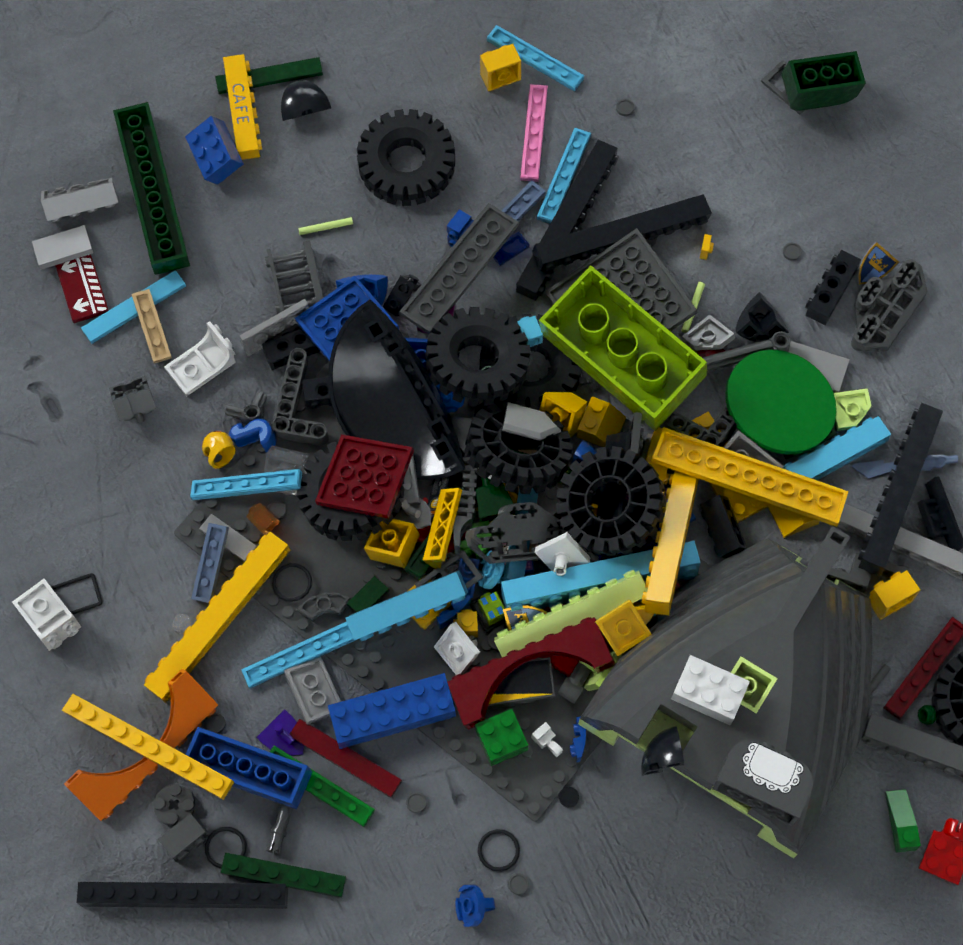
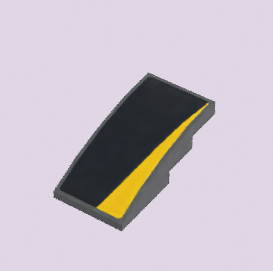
(525, 685)

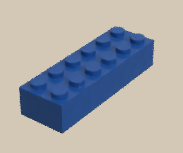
(392, 711)
(251, 767)

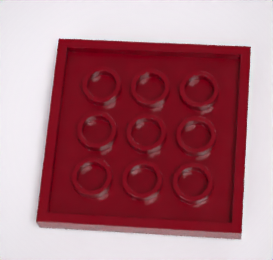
(364, 476)

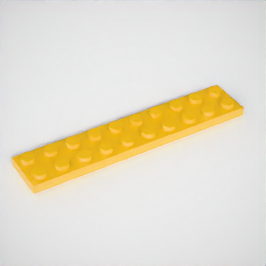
(750, 476)

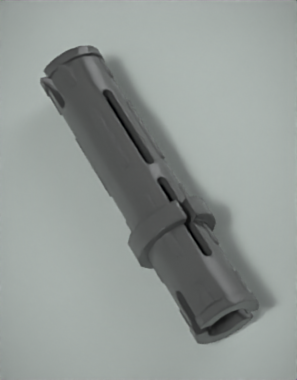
(279, 829)

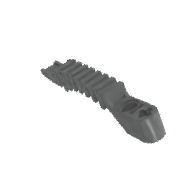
(467, 505)

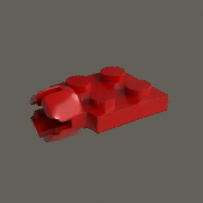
(945, 853)

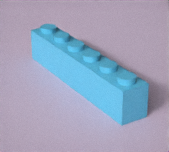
(841, 450)

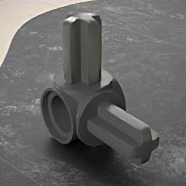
(254, 409)

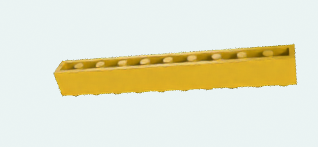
(670, 545)
(219, 614)

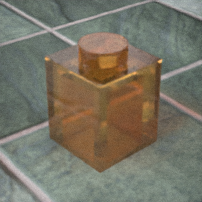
(262, 518)

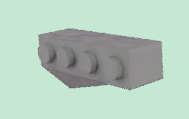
(78, 199)

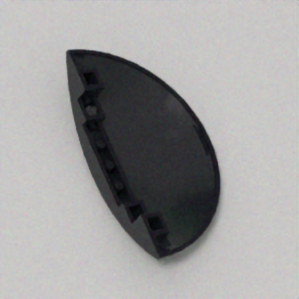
(387, 395)

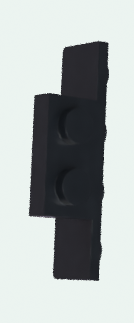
(939, 515)

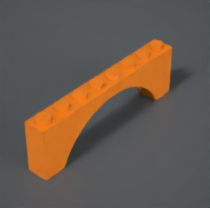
(106, 790)

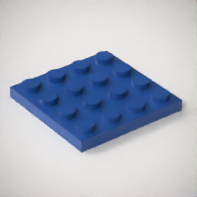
(327, 316)

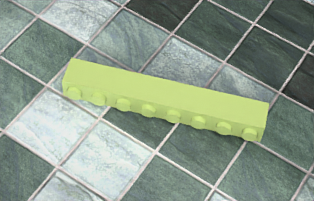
(594, 604)

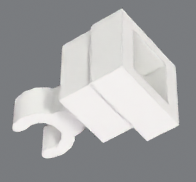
(544, 736)

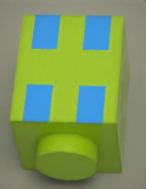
(491, 608)

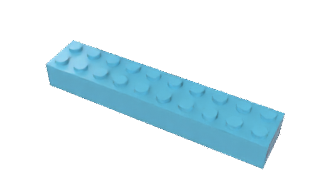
(550, 589)

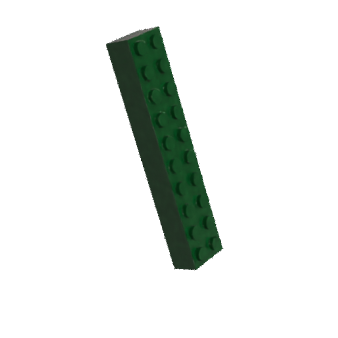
(151, 188)

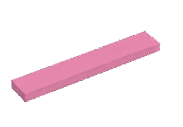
(534, 133)

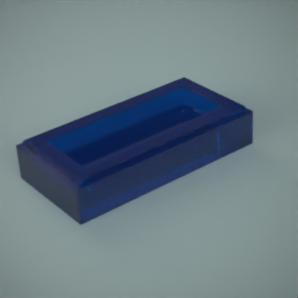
(512, 247)

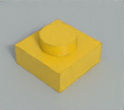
(707, 246)

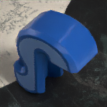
(254, 431)

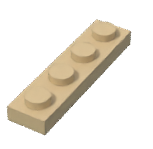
(151, 326)

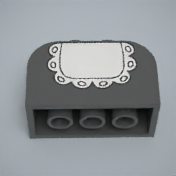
(765, 780)

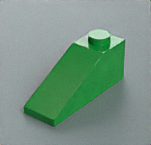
(902, 821)

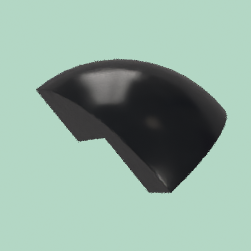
(303, 99)
(759, 320)
(662, 752)

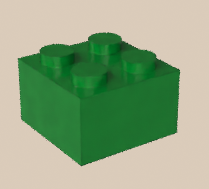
(501, 737)

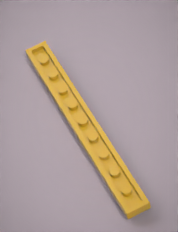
(148, 746)

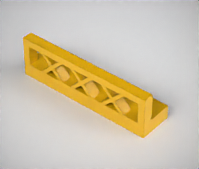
(442, 527)

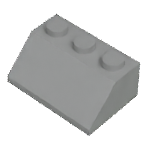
(743, 445)

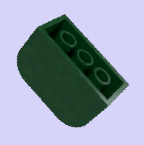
(823, 80)

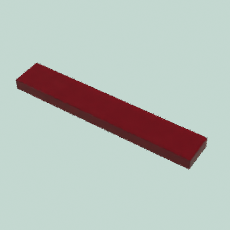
(925, 669)
(345, 758)

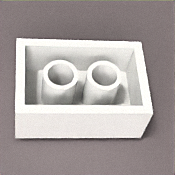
(710, 690)

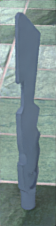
(877, 468)

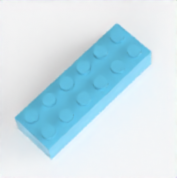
(406, 605)

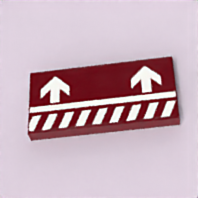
(82, 288)

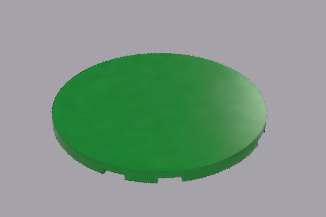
(780, 401)

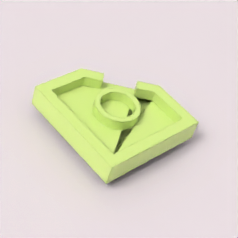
(851, 408)

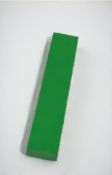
(334, 795)

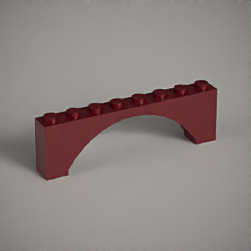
(475, 689)

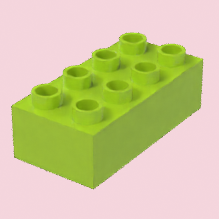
(623, 347)

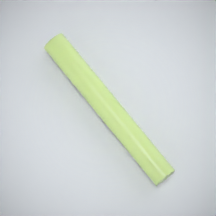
(325, 226)
(695, 301)

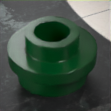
(927, 714)

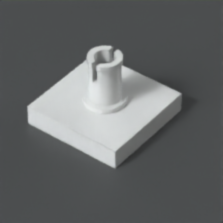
(562, 553)
(457, 648)

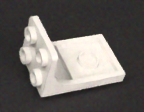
(202, 361)
(47, 615)

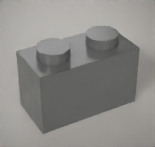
(183, 838)

